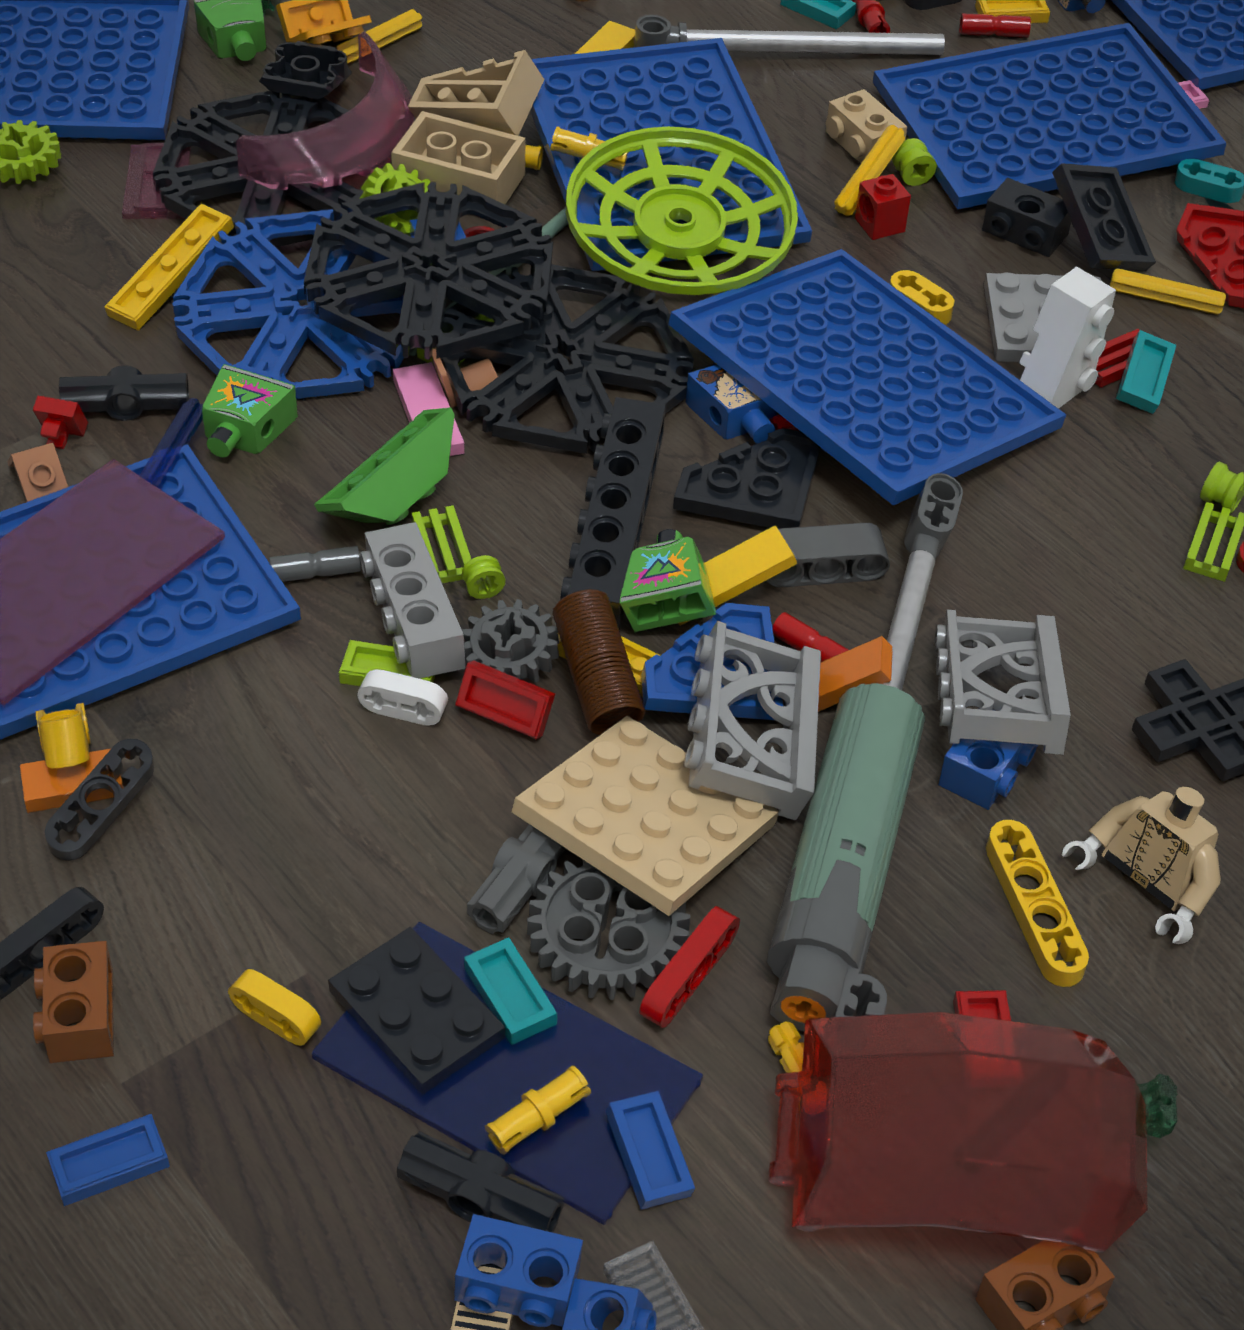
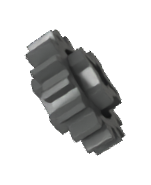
(512, 640)

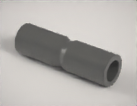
(321, 563)

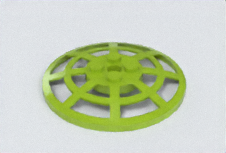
(668, 203)

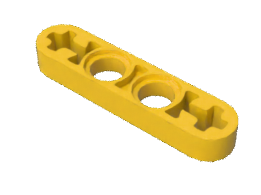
(1030, 902)

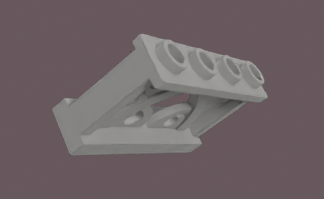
(1006, 644)
(793, 677)

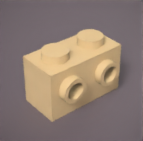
(858, 122)

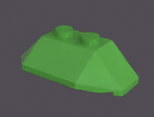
(396, 473)

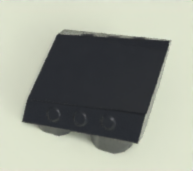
(305, 70)

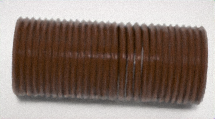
(596, 659)

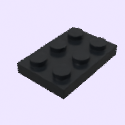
(1103, 217)
(416, 1010)

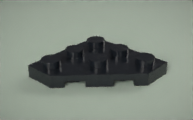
(753, 483)

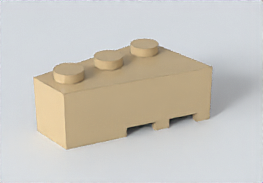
(489, 96)

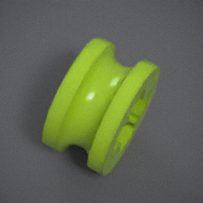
(491, 576)

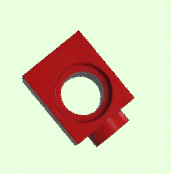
(882, 206)

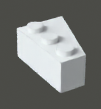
(1069, 337)

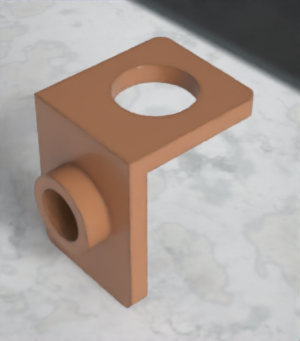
(476, 376)
(38, 471)

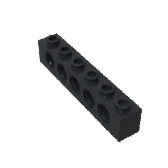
(616, 499)

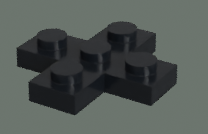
(1194, 719)

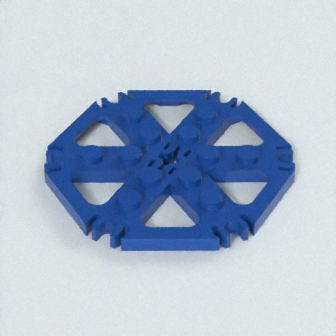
(276, 308)

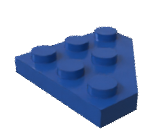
(670, 677)

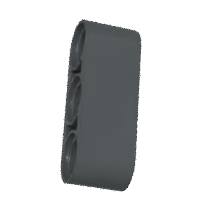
(833, 555)

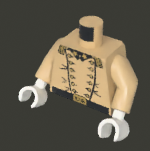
(1163, 849)

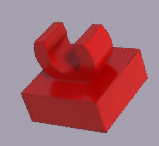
(59, 419)

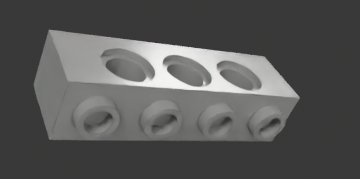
(412, 601)

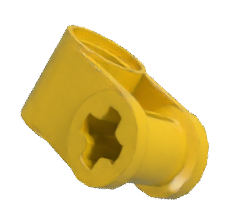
(64, 736)

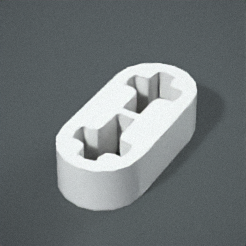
(402, 697)

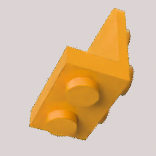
(319, 21)

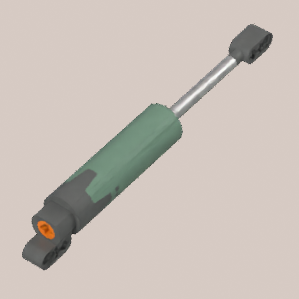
(858, 809)

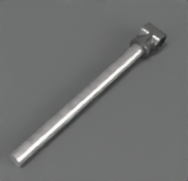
(658, 30)

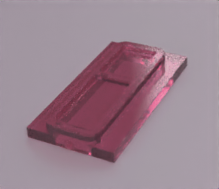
(140, 196)

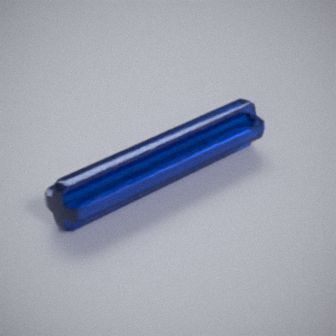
(178, 434)

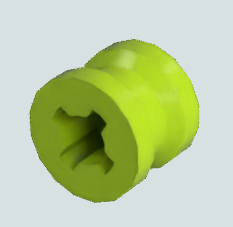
(914, 162)
(1223, 487)

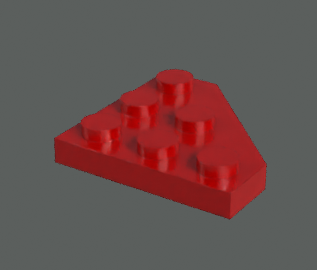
(1216, 245)

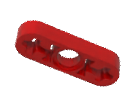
(689, 967)

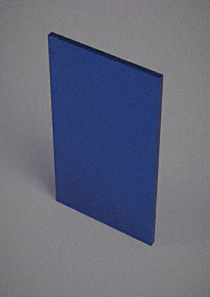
(577, 1153)

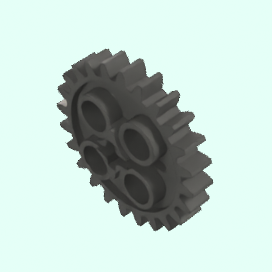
(565, 915)

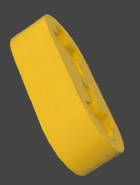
(925, 294)
(274, 1007)

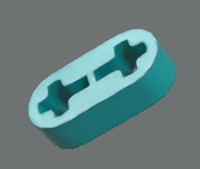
(1210, 180)

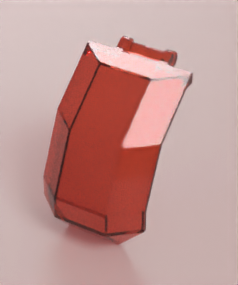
(962, 1129)

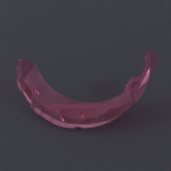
(338, 148)

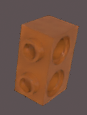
(82, 1001)
(1037, 1280)

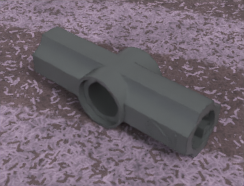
(514, 878)

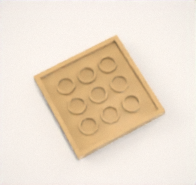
(637, 820)

